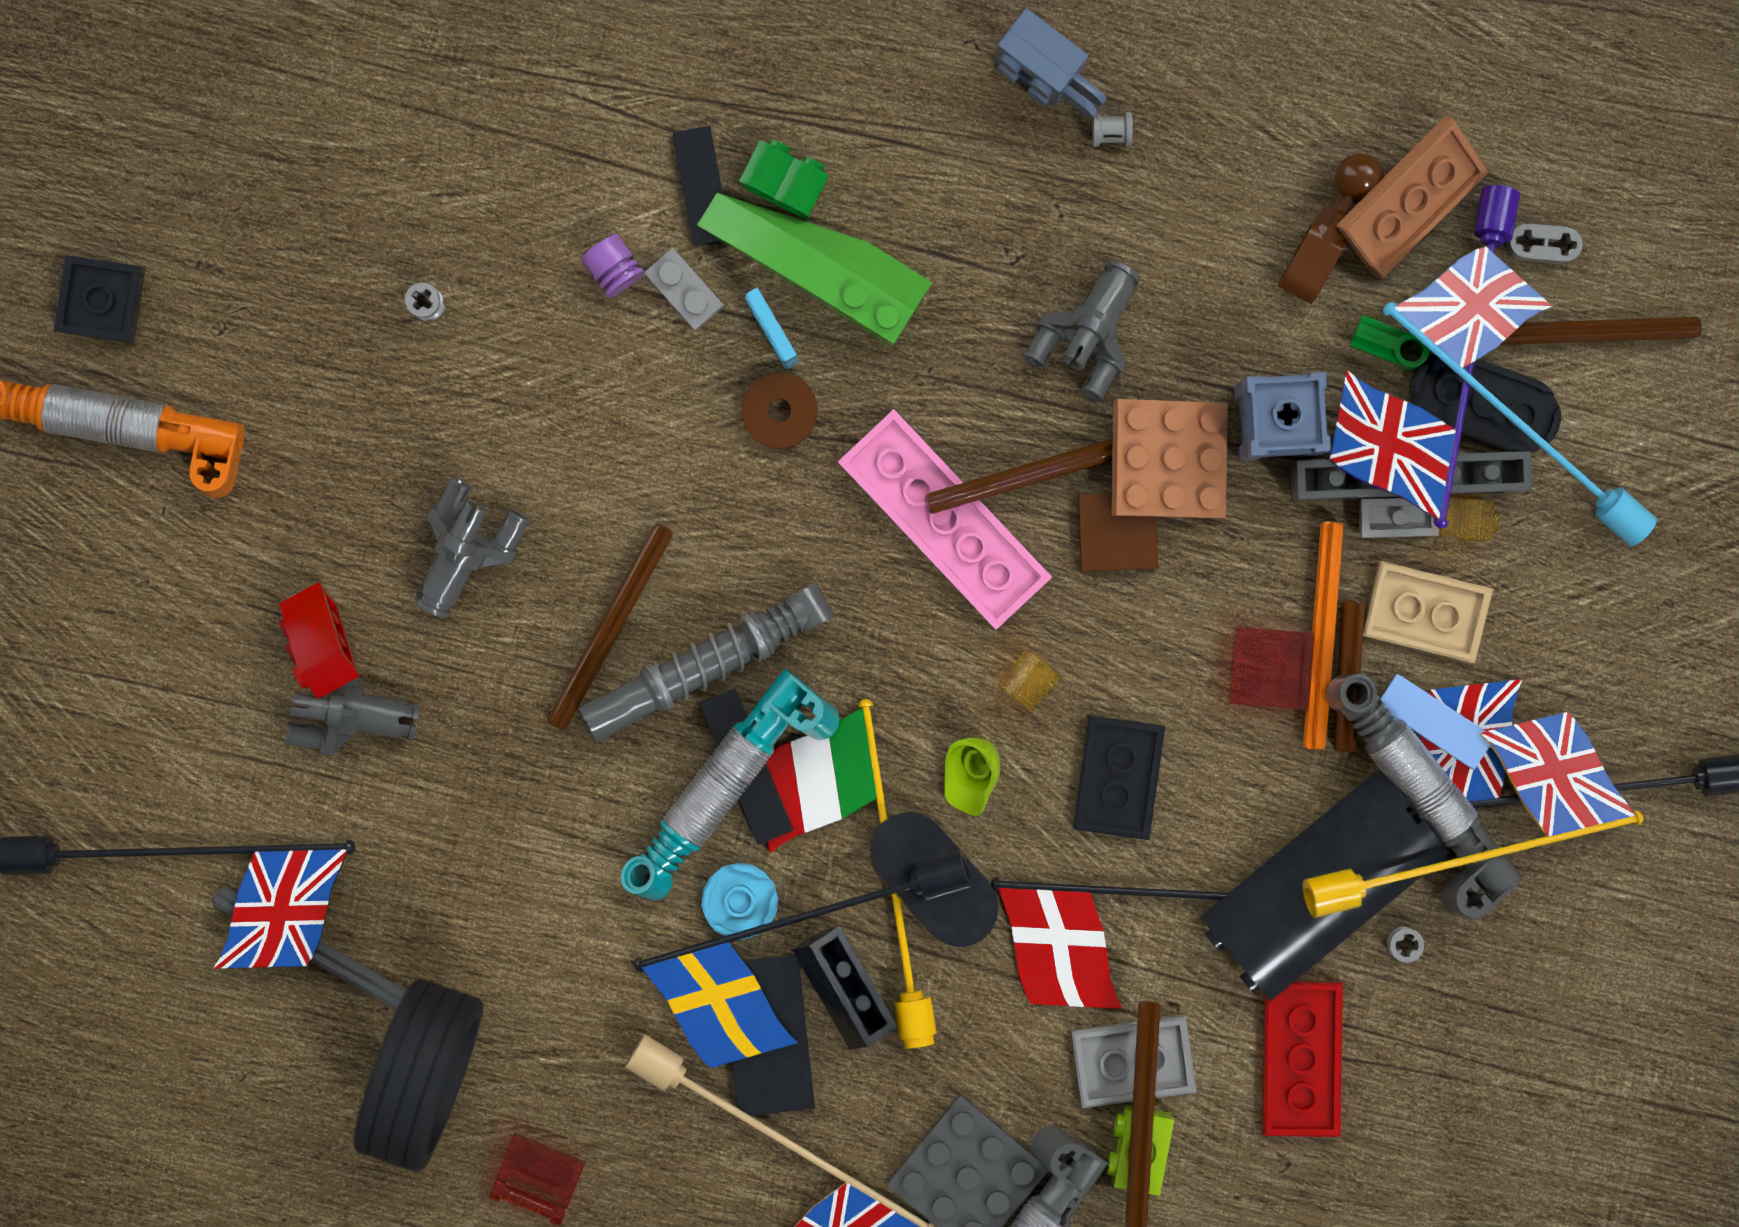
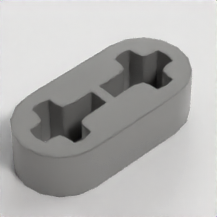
(1543, 253)

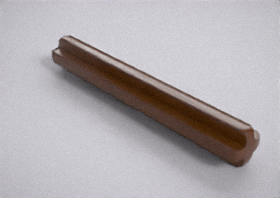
(1349, 664)

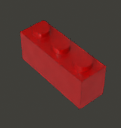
(317, 641)

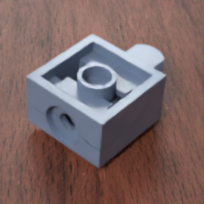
(1046, 65)

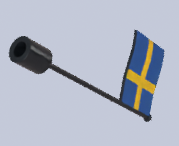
(720, 995)

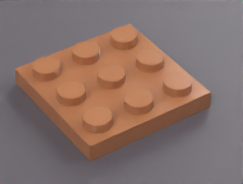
(1169, 459)

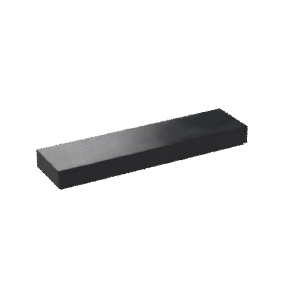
(761, 798)

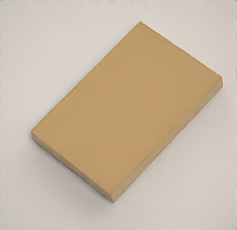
(1426, 612)

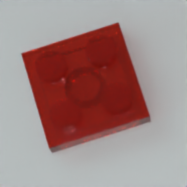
(1270, 668)

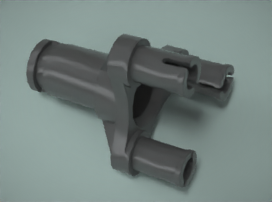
(1089, 330)
(462, 547)
(348, 713)

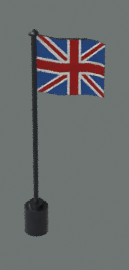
(1492, 708)
(276, 909)

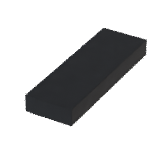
(699, 177)

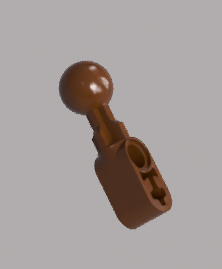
(1323, 239)

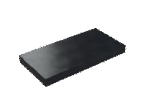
(780, 1077)

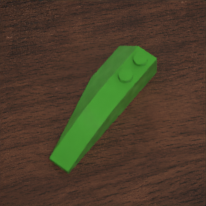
(822, 263)

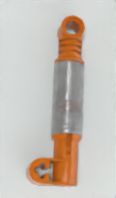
(134, 423)

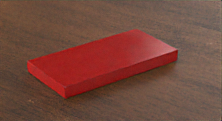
(1303, 1060)

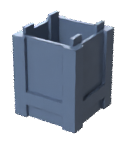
(1266, 434)

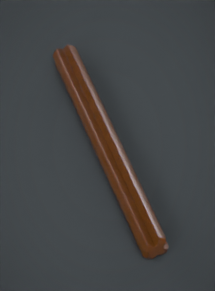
(1605, 330)
(1019, 477)
(610, 627)
(1142, 1114)

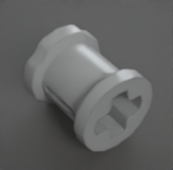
(1112, 129)
(414, 305)

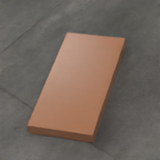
(1413, 198)

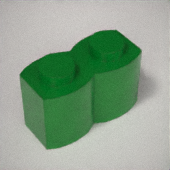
(784, 179)

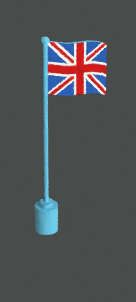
(1471, 314)

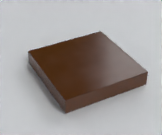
(1114, 541)

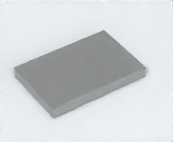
(1107, 1061)

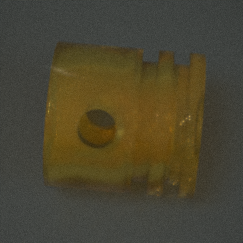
(1029, 681)

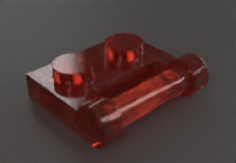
(541, 1168)

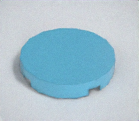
(739, 899)

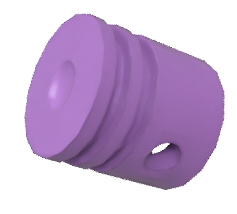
(612, 265)

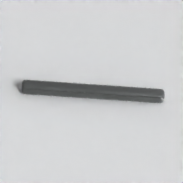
(334, 962)

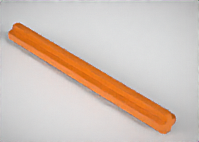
(1323, 633)

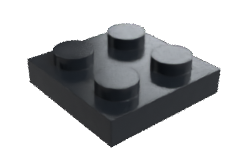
(99, 299)

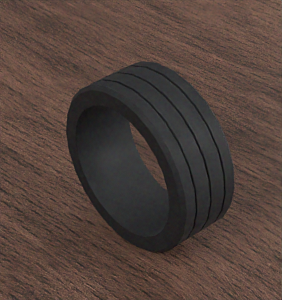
(417, 1075)

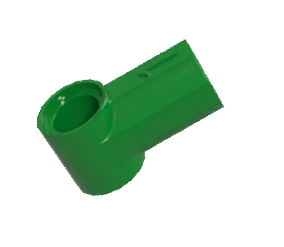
(1385, 343)

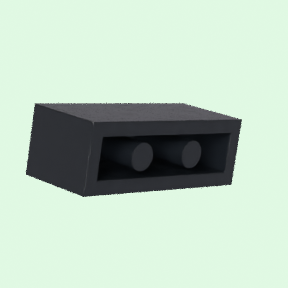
(844, 988)

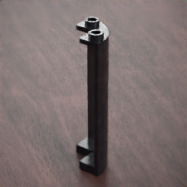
(1266, 915)

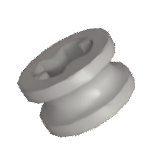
(1412, 953)

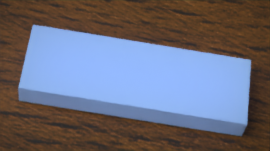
(1435, 721)

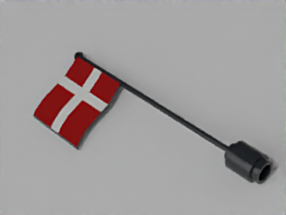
(1063, 942)

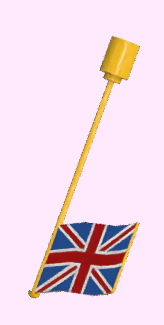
(1556, 783)

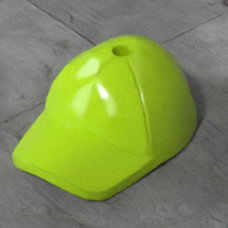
(971, 774)

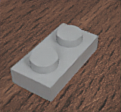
(684, 289)
(1393, 519)

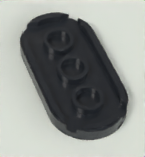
(1438, 391)
(952, 919)

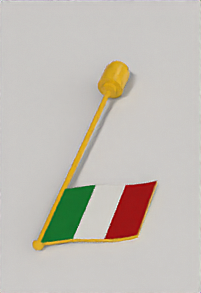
(825, 784)

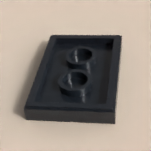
(1118, 777)

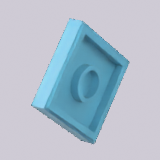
(771, 329)

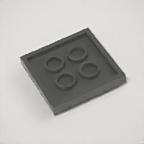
(967, 1171)

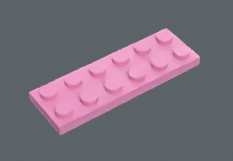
(961, 541)

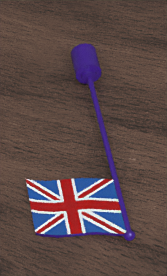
(1398, 442)

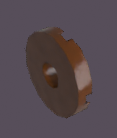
(773, 388)

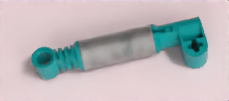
(724, 780)

